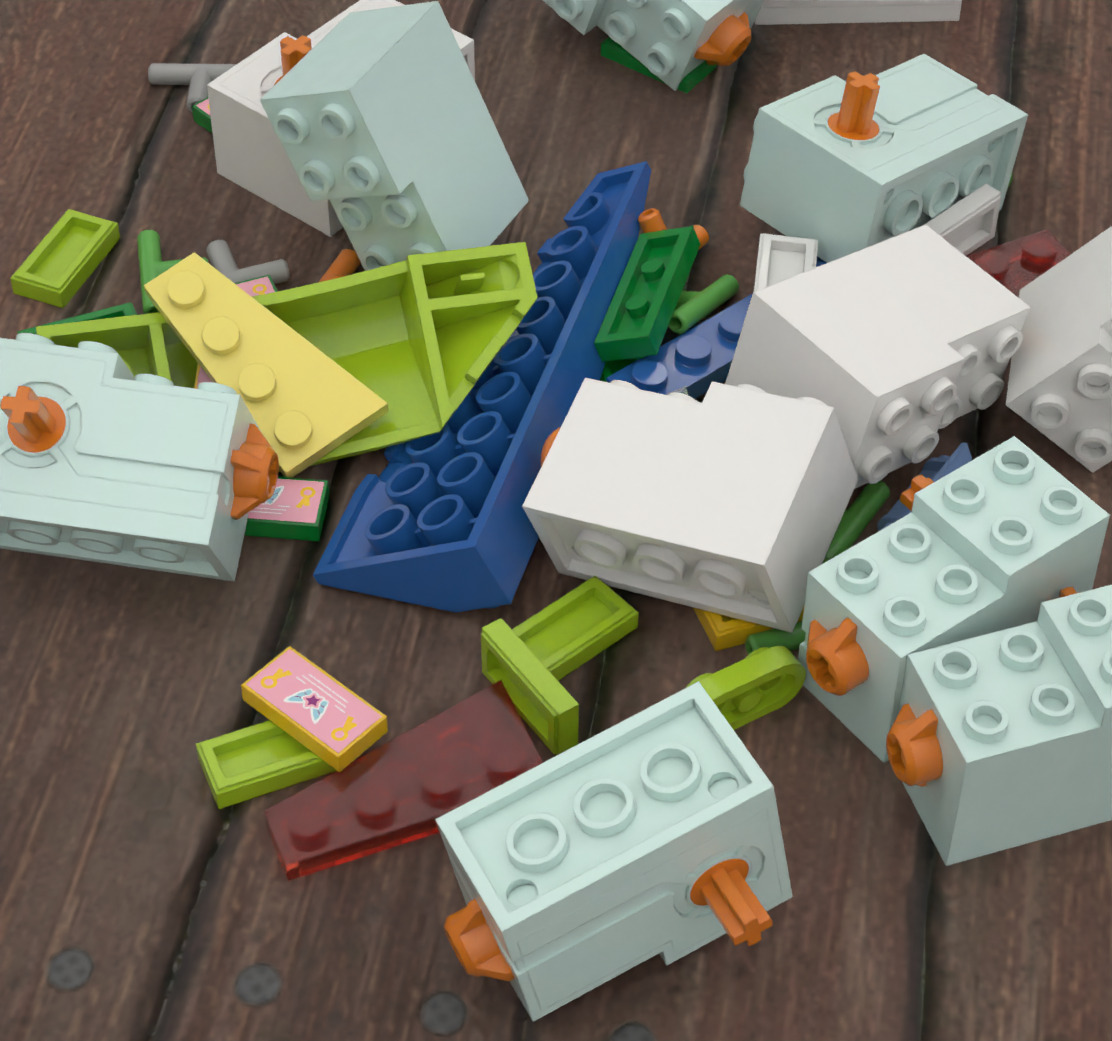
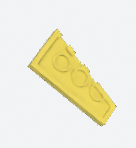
(288, 384)

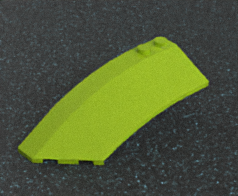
(403, 330)

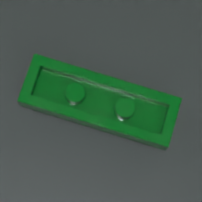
(647, 294)

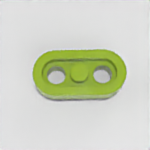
(754, 685)

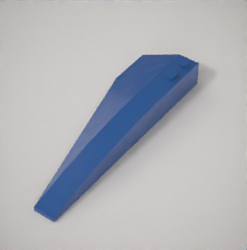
(448, 507)

